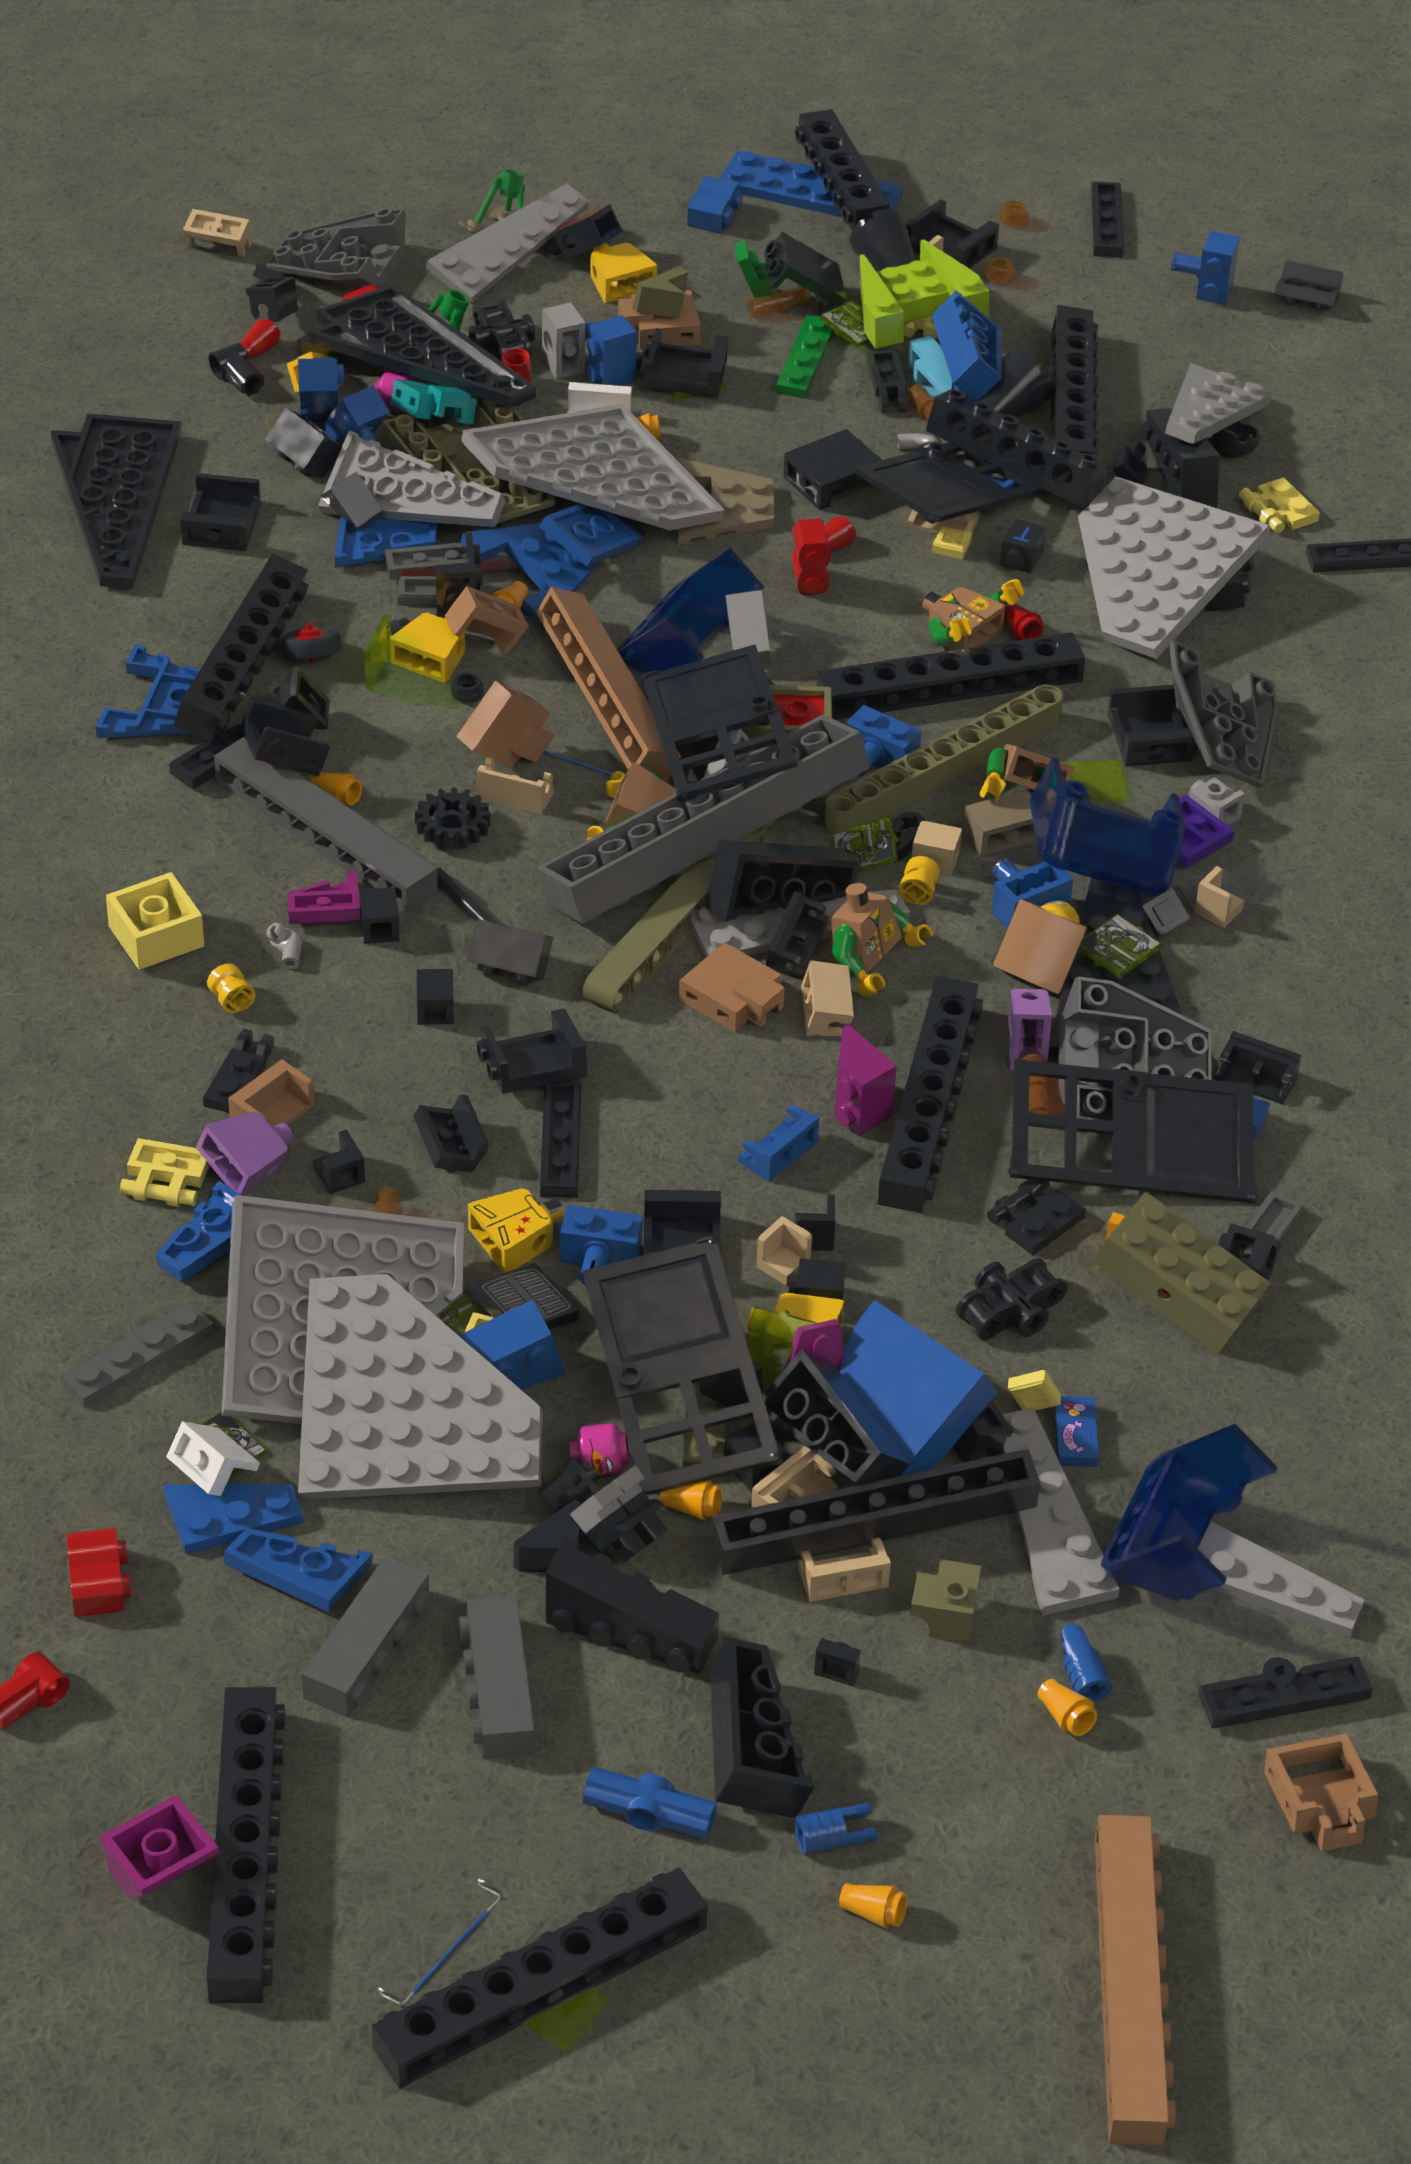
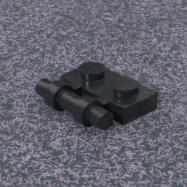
(1040, 1224)

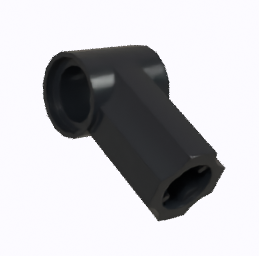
(235, 366)

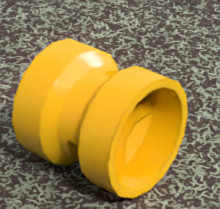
(919, 880)
(231, 988)

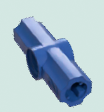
(650, 1802)

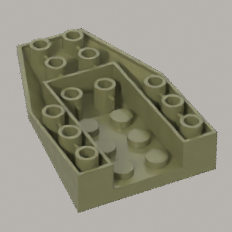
(445, 451)

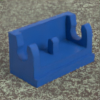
(781, 1145)

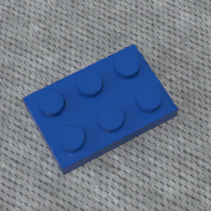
(590, 533)

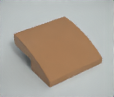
(1039, 946)

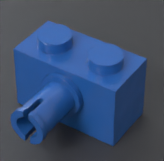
(1214, 268)
(611, 351)
(358, 413)
(884, 736)
(1036, 885)
(599, 1237)

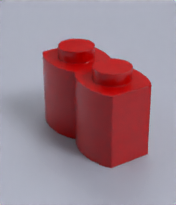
(811, 556)
(96, 1572)

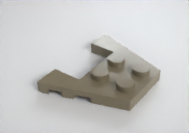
(744, 496)

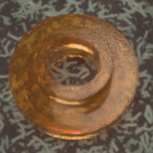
(1014, 213)
(1000, 270)

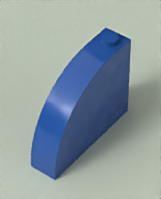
(913, 1386)

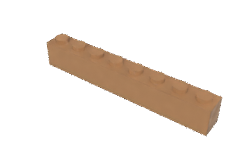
(604, 679)
(1131, 1981)

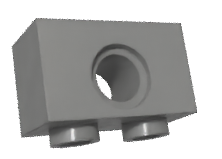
(563, 340)

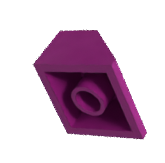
(863, 1084)
(156, 1847)

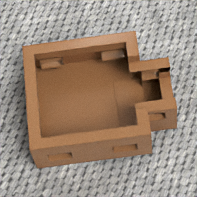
(671, 327)
(507, 726)
(732, 985)
(1323, 1798)

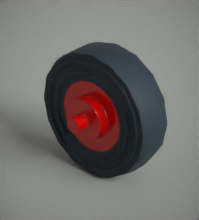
(311, 642)

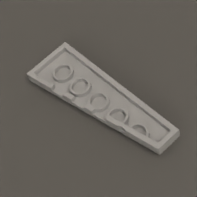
(498, 249)
(755, 933)
(1056, 1532)
(1279, 1584)

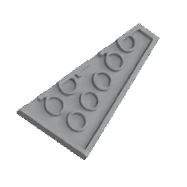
(1211, 403)
(412, 487)

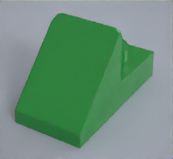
(753, 270)

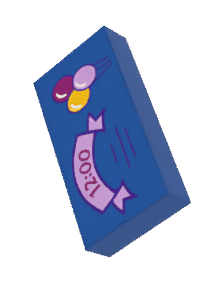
(1076, 1431)

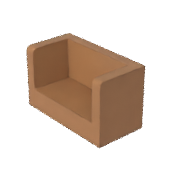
(487, 616)
(277, 1094)

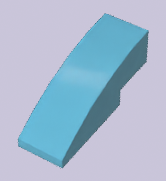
(929, 365)

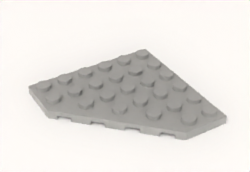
(599, 461)
(1159, 561)
(271, 1262)
(404, 1401)

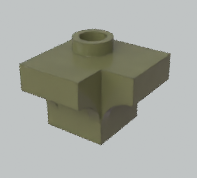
(947, 1600)

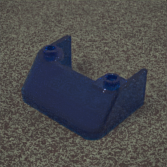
(687, 615)
(1102, 841)
(1173, 1508)

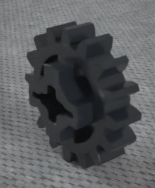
(452, 818)

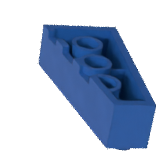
(969, 345)
(319, 387)
(518, 1346)

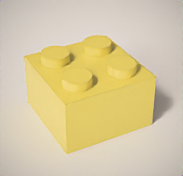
(155, 920)

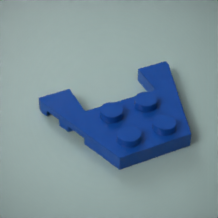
(537, 556)
(161, 703)

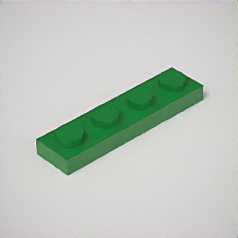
(805, 358)

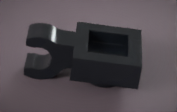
(1130, 464)

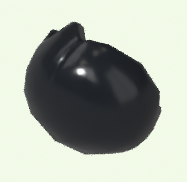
(1236, 439)

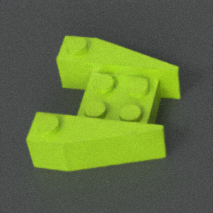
(913, 292)

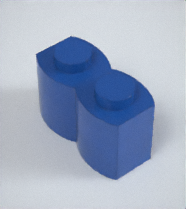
(714, 204)

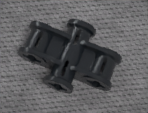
(499, 330)
(1011, 1299)

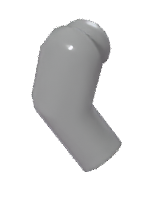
(915, 441)
(286, 942)

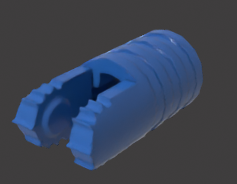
(1084, 1664)
(828, 1829)

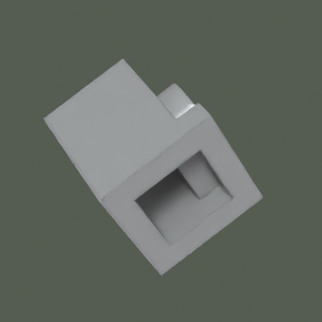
(1218, 799)

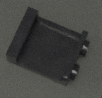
(960, 241)
(810, 269)
(684, 367)
(826, 466)
(222, 512)
(1149, 726)
(283, 736)
(534, 1057)
(679, 1218)

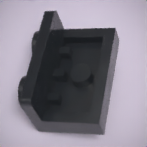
(1309, 283)
(452, 1135)

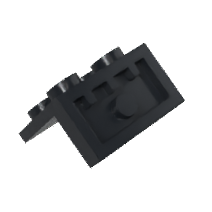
(454, 578)

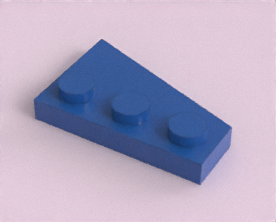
(382, 534)
(203, 1238)
(216, 1520)
(303, 1571)

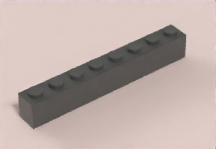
(327, 825)

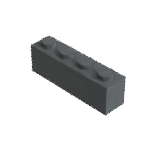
(366, 1637)
(499, 1677)

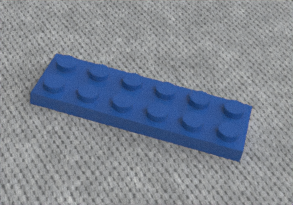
(789, 183)

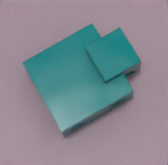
(426, 398)

